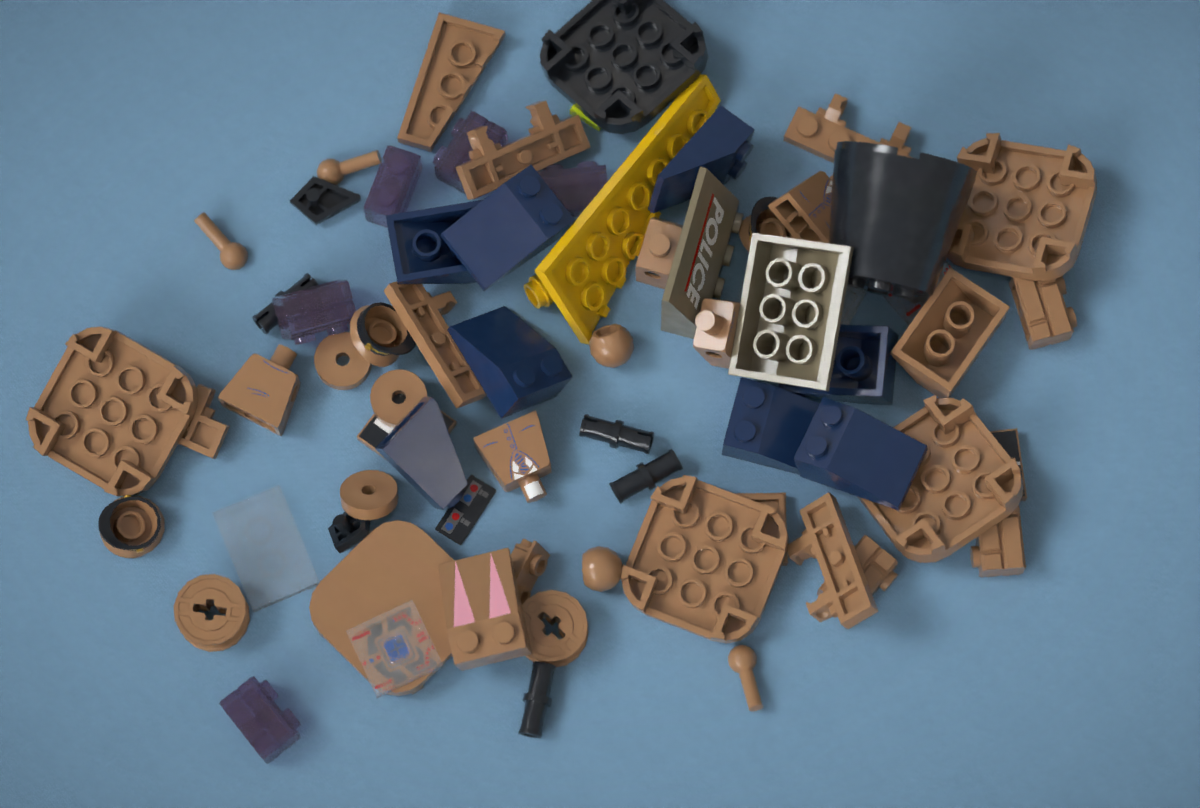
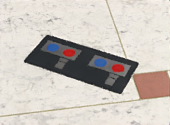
(462, 517)

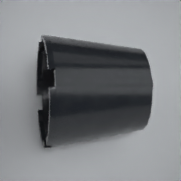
(896, 215)

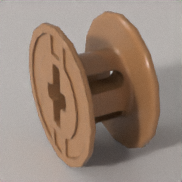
(200, 595)
(572, 627)

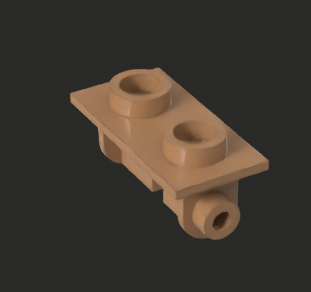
(528, 563)

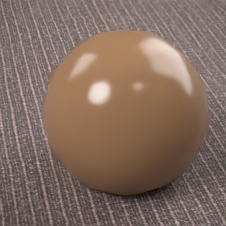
(611, 345)
(601, 568)

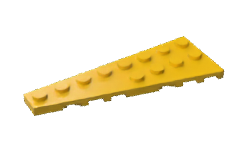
(611, 230)

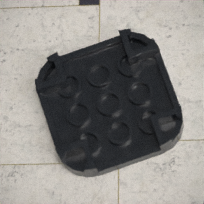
(623, 60)

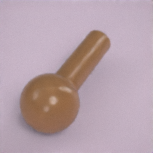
(334, 171)
(232, 254)
(743, 660)

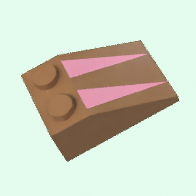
(483, 610)

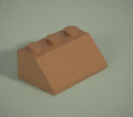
(949, 334)

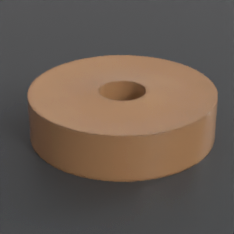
(339, 376)
(388, 386)
(369, 495)

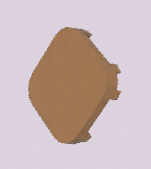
(1024, 209)
(113, 411)
(959, 488)
(705, 560)
(380, 574)

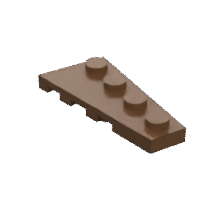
(448, 72)

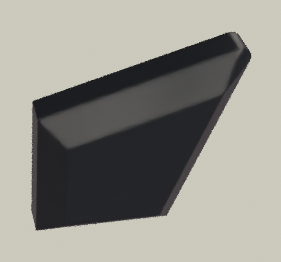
(322, 200)
(348, 531)

